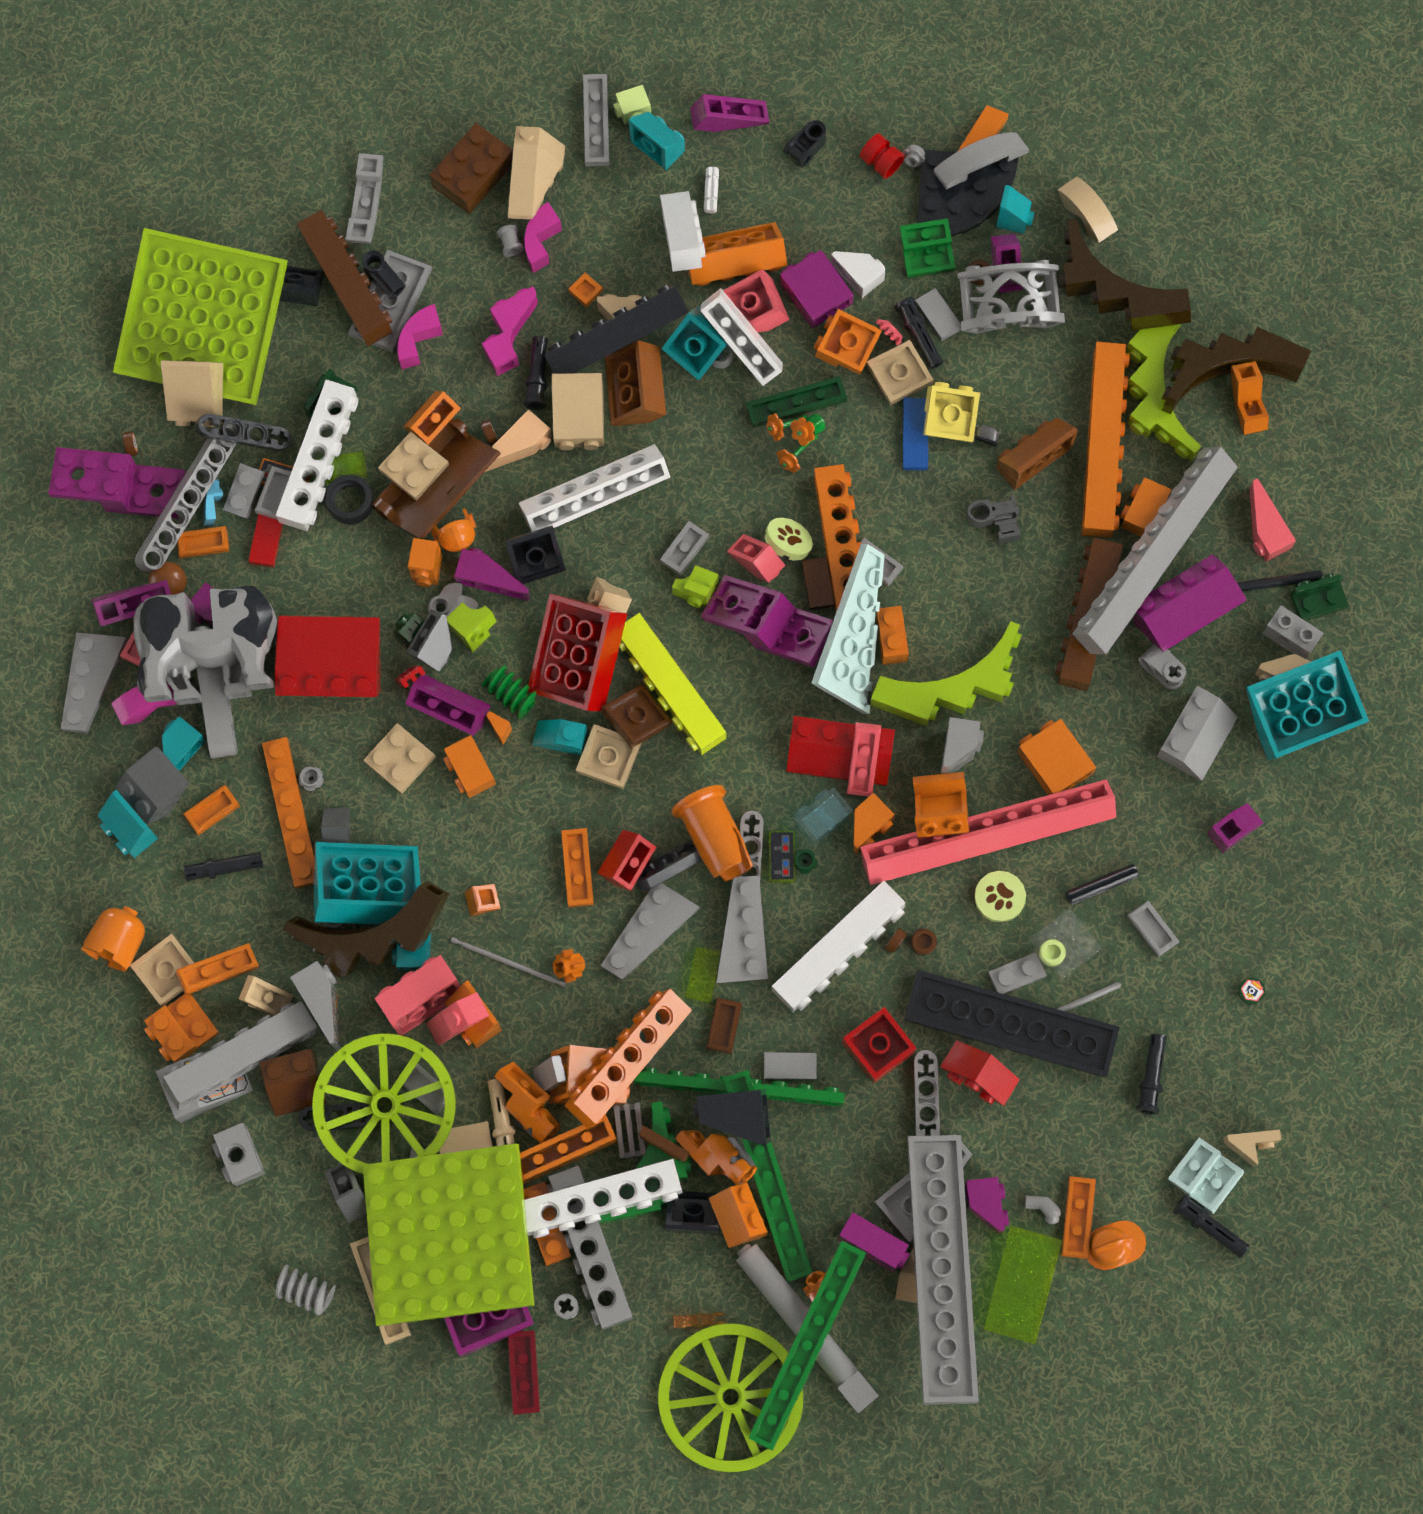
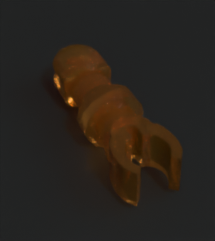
(697, 1320)

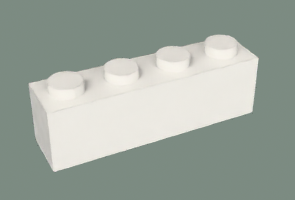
(682, 231)
(741, 337)

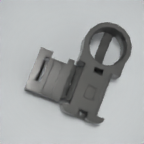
(1002, 515)

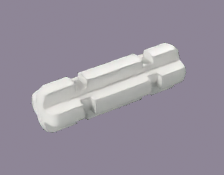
(711, 190)

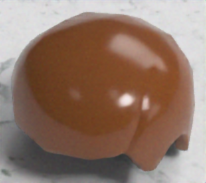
(173, 574)

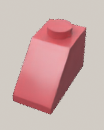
(756, 557)

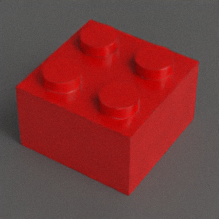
(879, 1045)

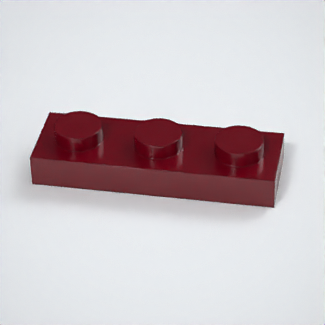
(524, 1372)

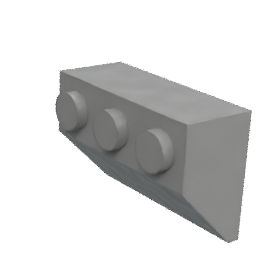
(1198, 734)

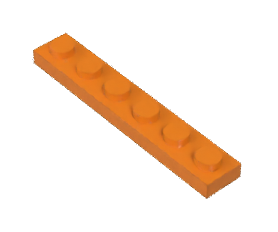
(290, 811)

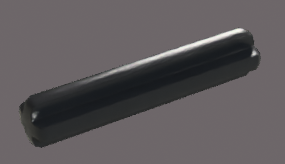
(1101, 884)

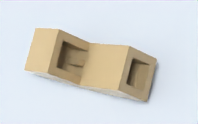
(1085, 203)

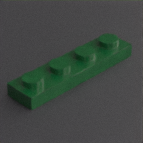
(797, 401)

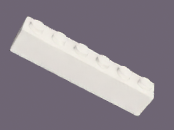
(838, 946)

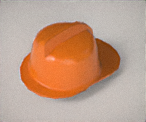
(1116, 1245)

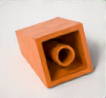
(576, 1063)

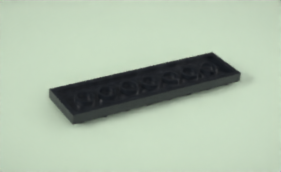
(1012, 1024)

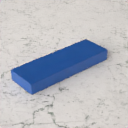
(914, 442)

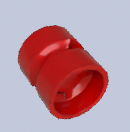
(879, 153)

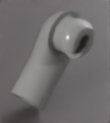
(1046, 1205)

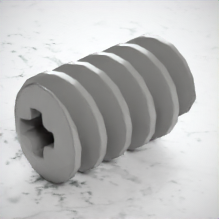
(303, 1291)

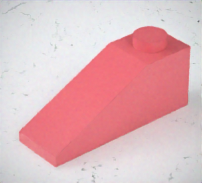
(1269, 530)
(457, 1018)

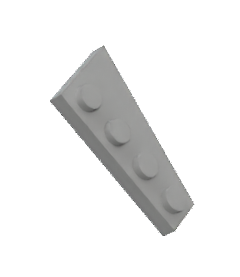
(89, 677)
(653, 922)
(744, 941)
(897, 1202)

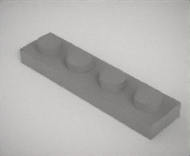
(596, 120)

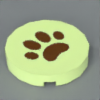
(788, 538)
(1000, 896)

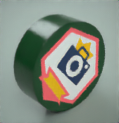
(1251, 991)

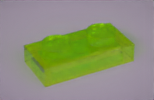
(348, 464)

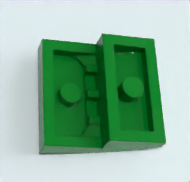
(927, 248)

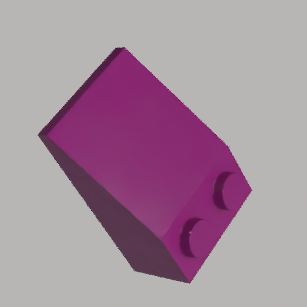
(482, 1329)

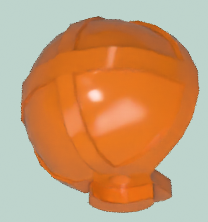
(457, 534)

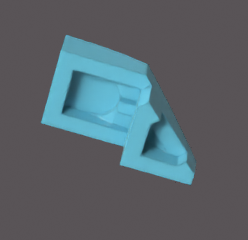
(213, 494)

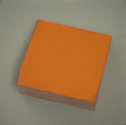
(500, 726)
(482, 899)

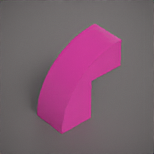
(540, 228)
(419, 327)
(133, 708)

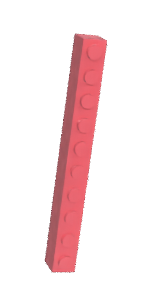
(991, 832)

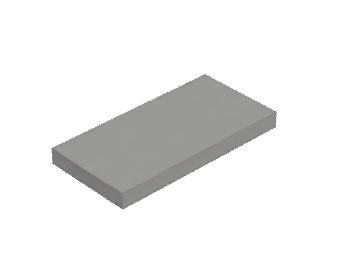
(414, 276)

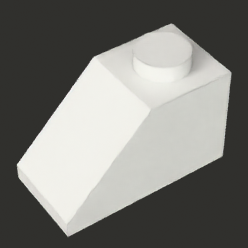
(859, 270)

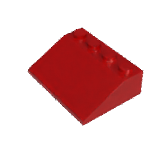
(577, 652)
(328, 656)

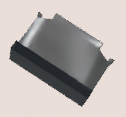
(986, 435)

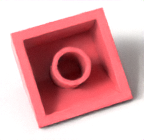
(758, 301)

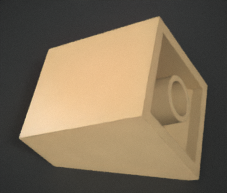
(192, 390)
(578, 410)

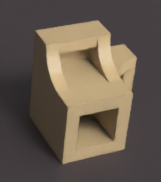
(609, 596)

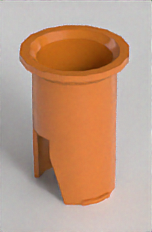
(714, 832)

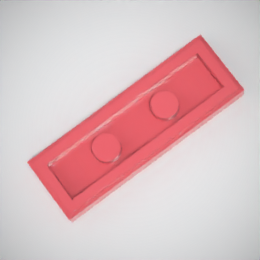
(864, 759)

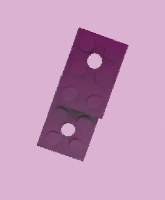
(113, 481)
(768, 620)

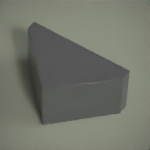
(336, 825)

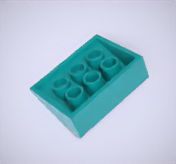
(1305, 705)
(363, 881)

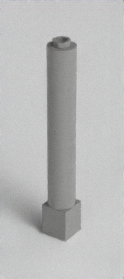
(793, 1312)

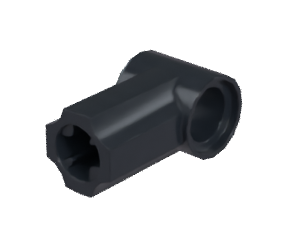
(383, 275)

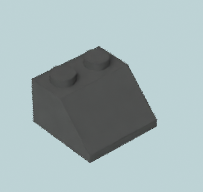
(152, 786)

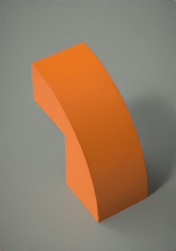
(1247, 397)

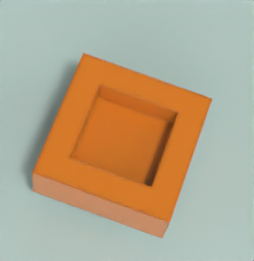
(585, 290)

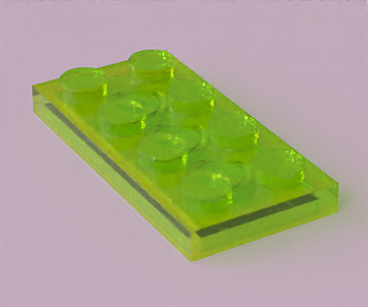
(1022, 1285)

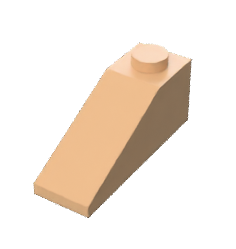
(522, 440)

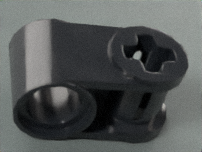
(803, 146)

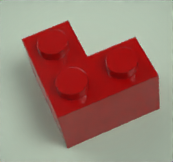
(979, 1073)

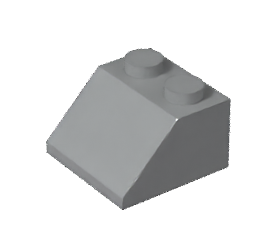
(961, 743)

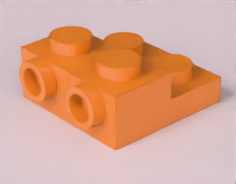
(846, 341)
(180, 1028)

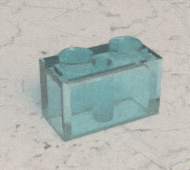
(822, 816)

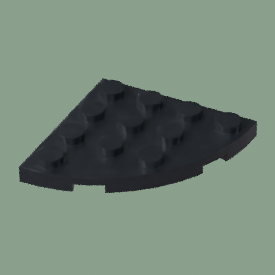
(967, 202)

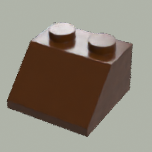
(291, 1081)

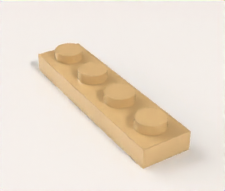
(361, 1252)

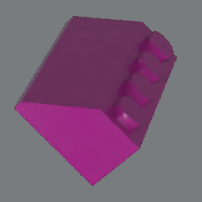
(1188, 603)

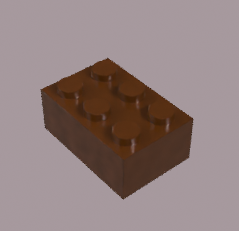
(472, 168)

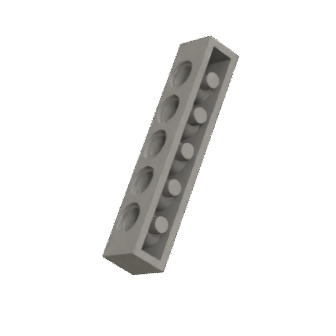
(619, 1309)

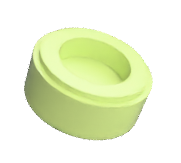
(1052, 952)

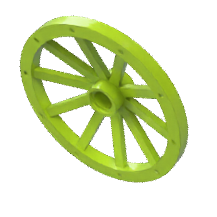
(382, 1040)
(665, 1405)

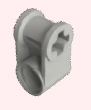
(1161, 664)

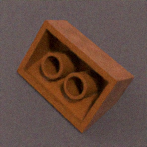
(635, 384)
(1036, 452)

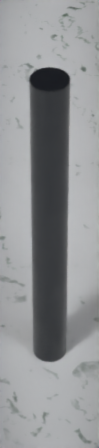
(1279, 580)

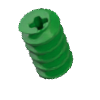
(510, 692)

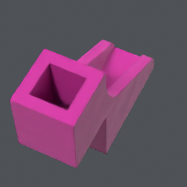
(509, 318)

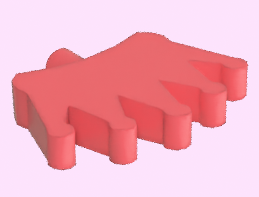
(890, 330)

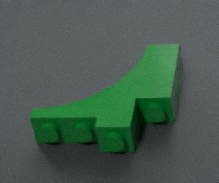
(652, 1156)

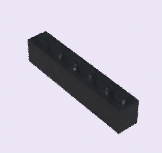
(618, 332)

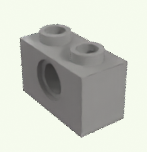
(1292, 633)
(249, 1166)

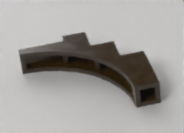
(1142, 305)
(1197, 364)
(345, 947)

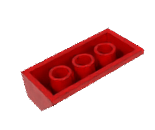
(826, 748)

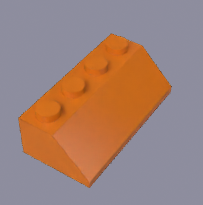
(740, 253)

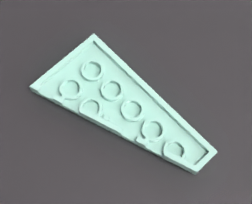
(853, 635)

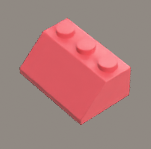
(418, 995)

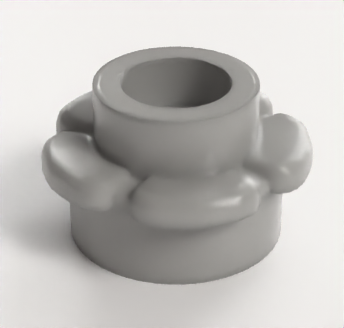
(914, 155)
(309, 772)

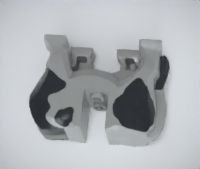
(174, 646)

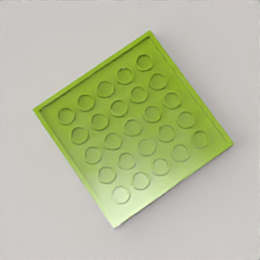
(200, 306)
(448, 1235)

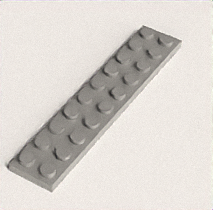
(942, 1270)

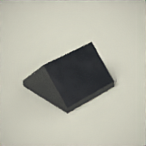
(301, 286)
(535, 555)
(692, 1214)

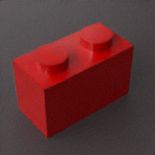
(626, 860)

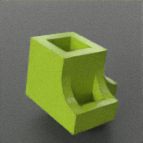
(697, 587)
(471, 625)

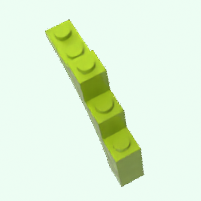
(1148, 384)
(918, 700)

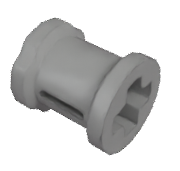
(510, 240)
(564, 1298)

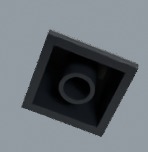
(736, 1113)

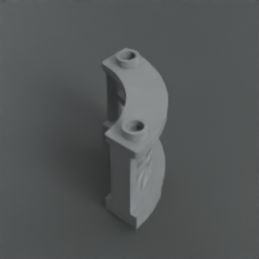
(986, 320)

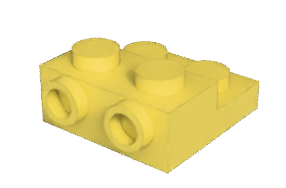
(951, 412)

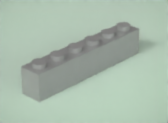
(239, 1055)

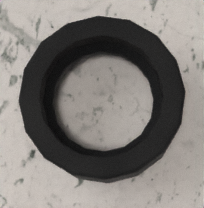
(348, 481)

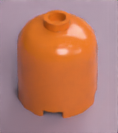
(115, 937)

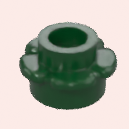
(811, 861)

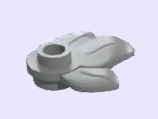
(451, 598)

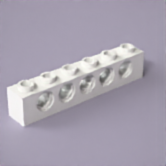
(331, 396)
(595, 489)
(664, 1172)

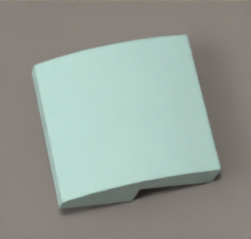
(1206, 1175)

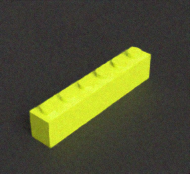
(671, 685)

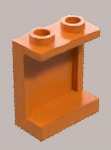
(941, 804)

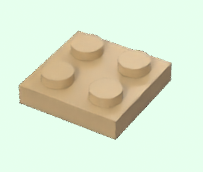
(900, 372)
(413, 466)
(607, 757)
(399, 758)
(159, 967)

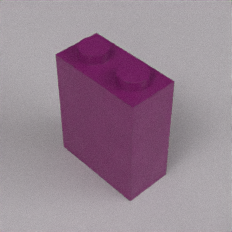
(816, 288)
(878, 1244)

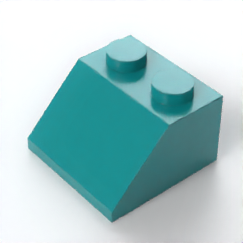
(656, 139)
(695, 343)
(126, 825)

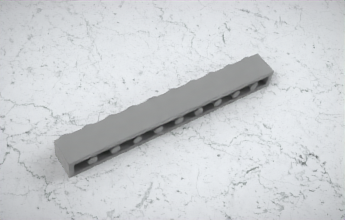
(1154, 550)

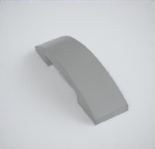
(978, 155)
(366, 199)

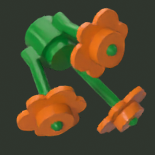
(804, 429)

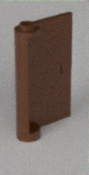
(467, 462)

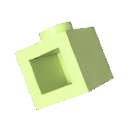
(631, 103)

